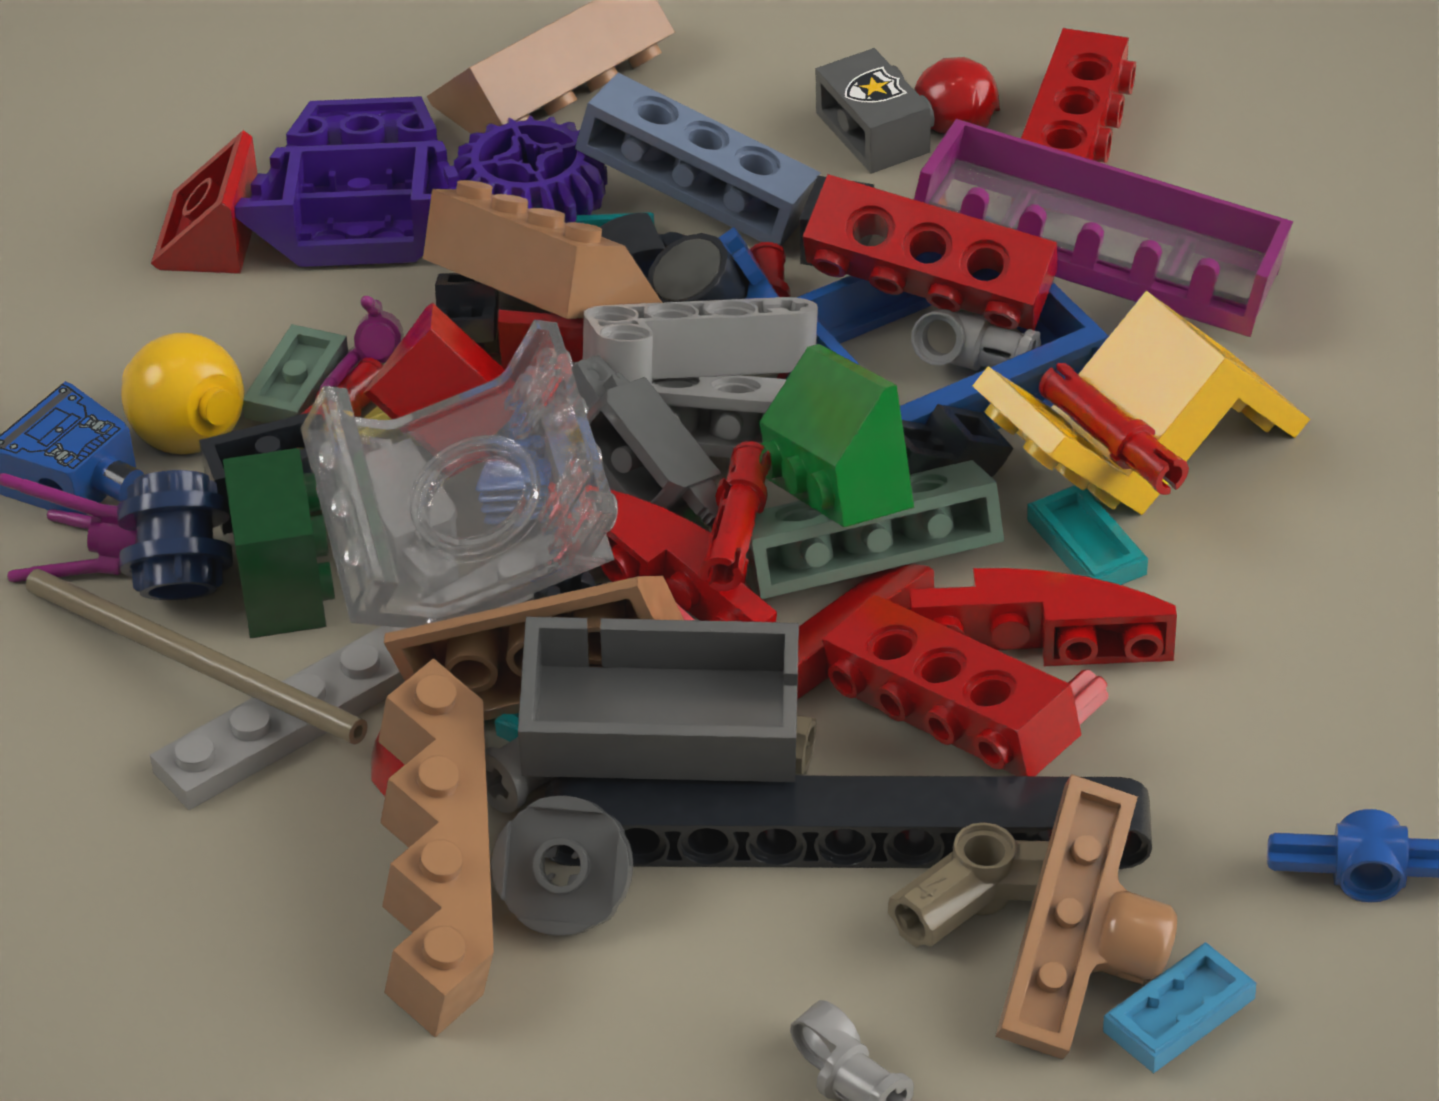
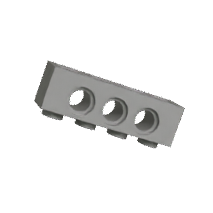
(719, 408)

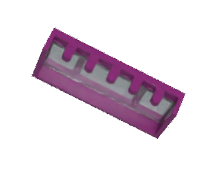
(1114, 225)

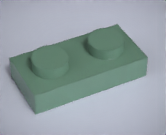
(294, 374)

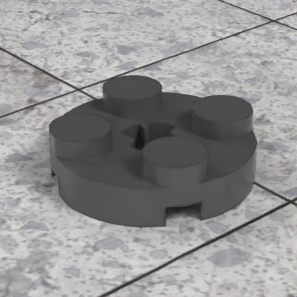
(537, 834)

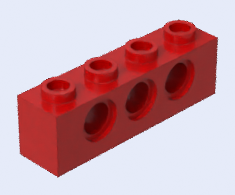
(1082, 94)
(911, 227)
(952, 687)

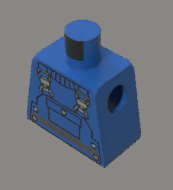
(69, 447)

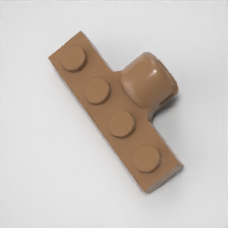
(1082, 921)

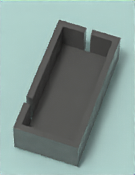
(663, 704)

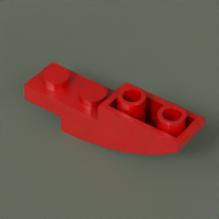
(661, 543)
(1061, 613)

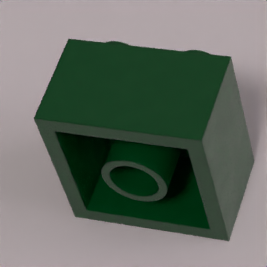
(278, 542)

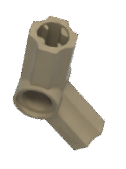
(971, 880)

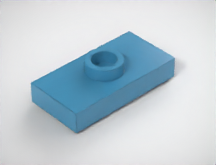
(1179, 1007)

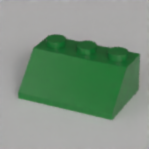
(838, 439)

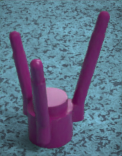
(374, 338)
(103, 530)

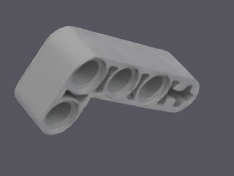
(701, 337)

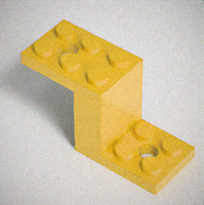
(1153, 371)

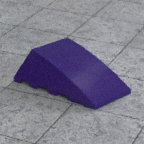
(351, 183)

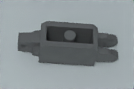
(646, 444)

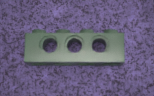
(804, 549)

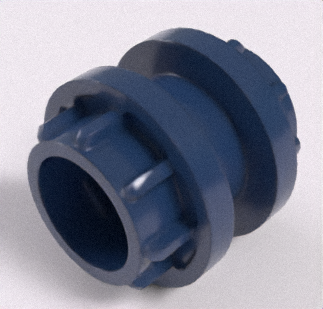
(174, 535)

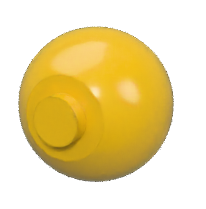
(181, 392)

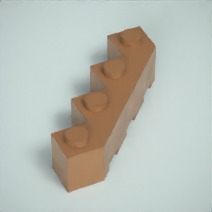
(444, 876)

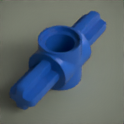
(1365, 854)

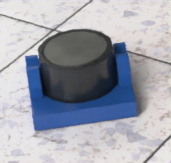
(708, 269)

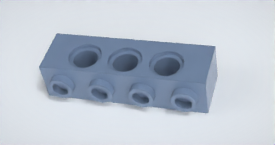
(696, 160)

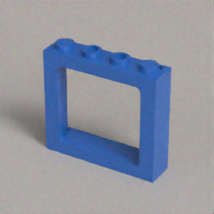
(856, 307)

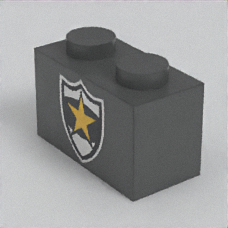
(873, 110)

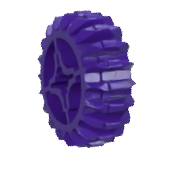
(535, 163)

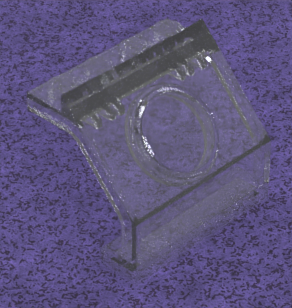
(463, 495)

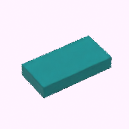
(1086, 536)

